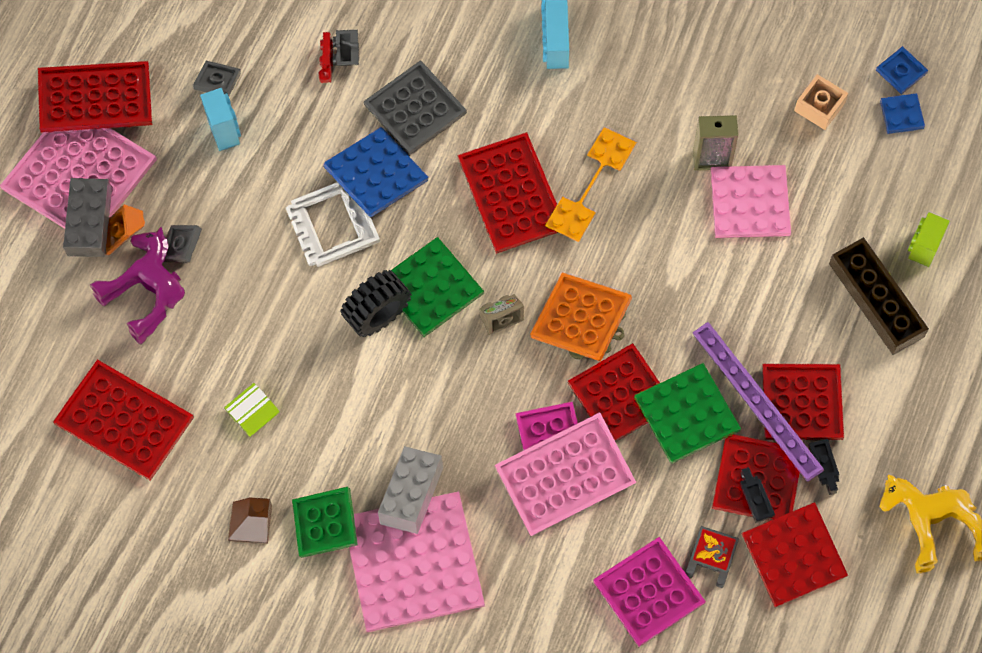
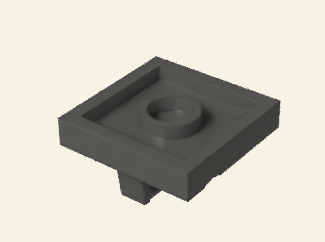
(216, 76)
(182, 242)

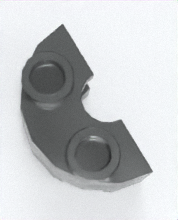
(347, 48)

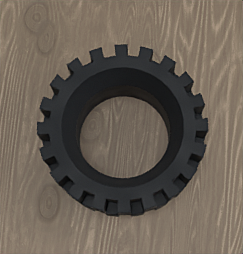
(375, 303)

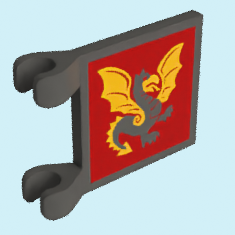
(713, 551)

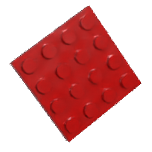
(611, 390)
(806, 398)
(767, 463)
(794, 554)

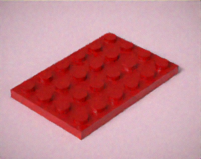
(94, 96)
(509, 191)
(123, 419)

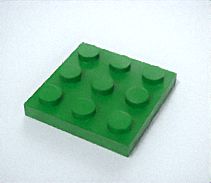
(324, 522)

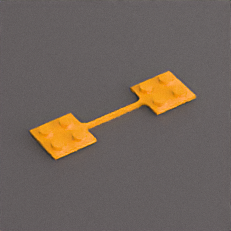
(572, 217)

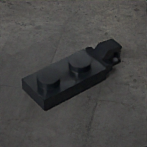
(822, 452)
(756, 496)

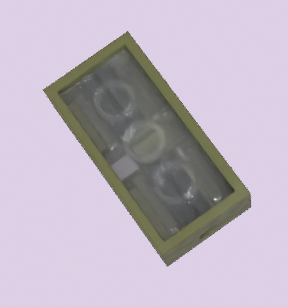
(715, 141)

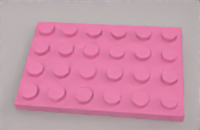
(565, 474)

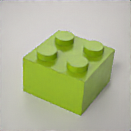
(927, 239)

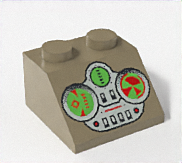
(502, 313)

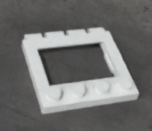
(309, 241)

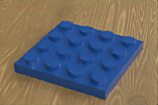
(375, 172)

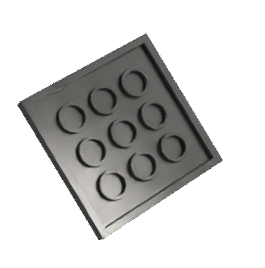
(415, 107)

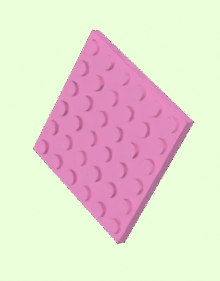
(56, 157)
(415, 575)

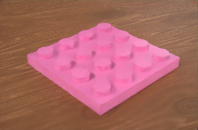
(750, 201)

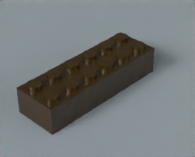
(878, 296)

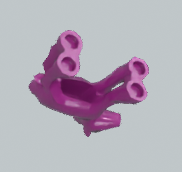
(152, 276)

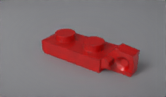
(326, 59)

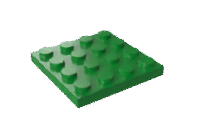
(437, 286)
(687, 413)

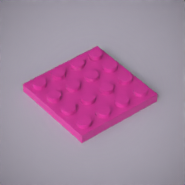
(649, 591)

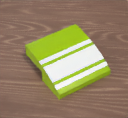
(251, 409)

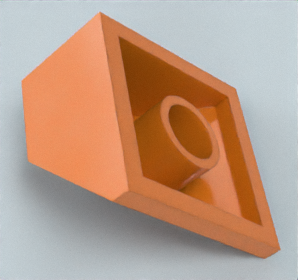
(123, 226)

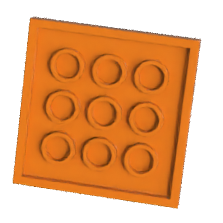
(581, 316)

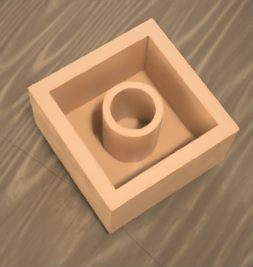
(821, 102)

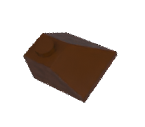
(250, 520)

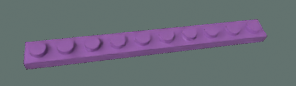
(758, 402)

